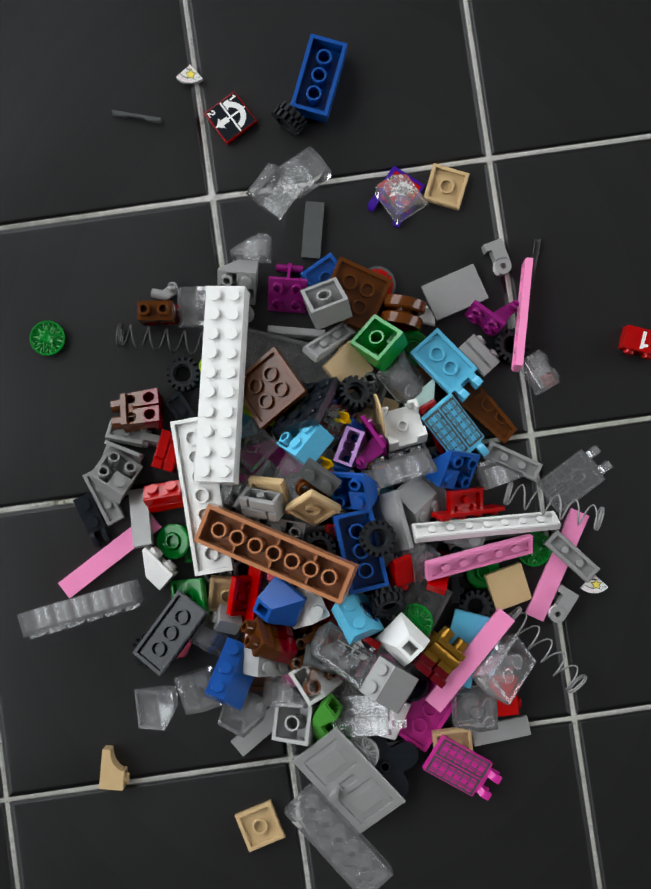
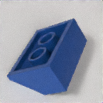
(228, 682)

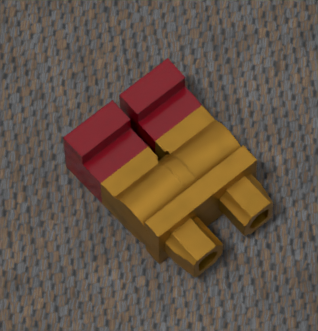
(440, 656)

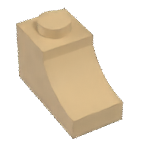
(112, 774)

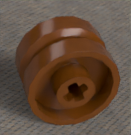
(404, 312)

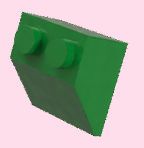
(379, 342)

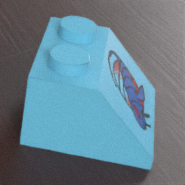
(356, 618)

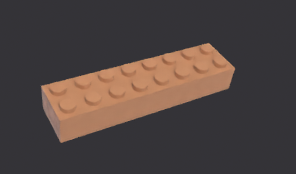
(276, 553)

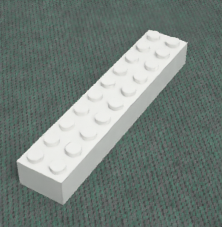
(222, 385)

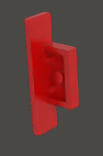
(465, 503)
(244, 593)

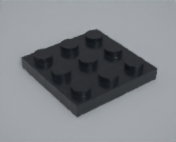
(309, 408)

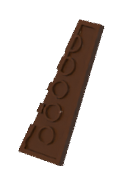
(485, 411)

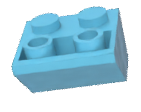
(305, 442)

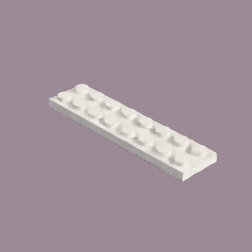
(196, 498)

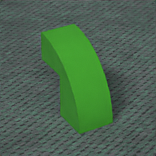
(325, 715)

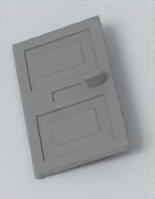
(348, 780)

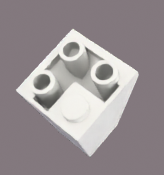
(157, 569)
(403, 640)

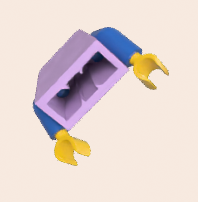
(350, 446)

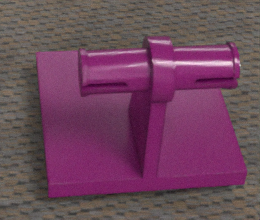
(285, 292)
(490, 321)
(374, 448)

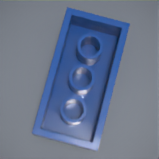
(319, 77)
(371, 570)

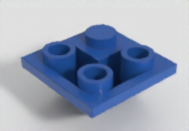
(454, 469)
(355, 491)
(280, 603)

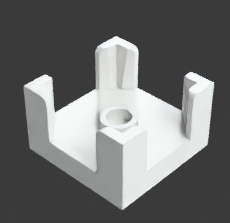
(404, 426)

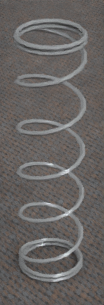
(599, 514)
(514, 614)

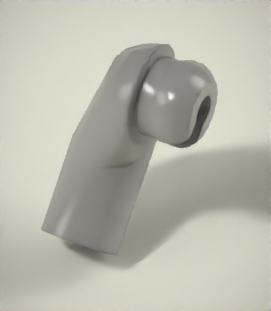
(165, 294)

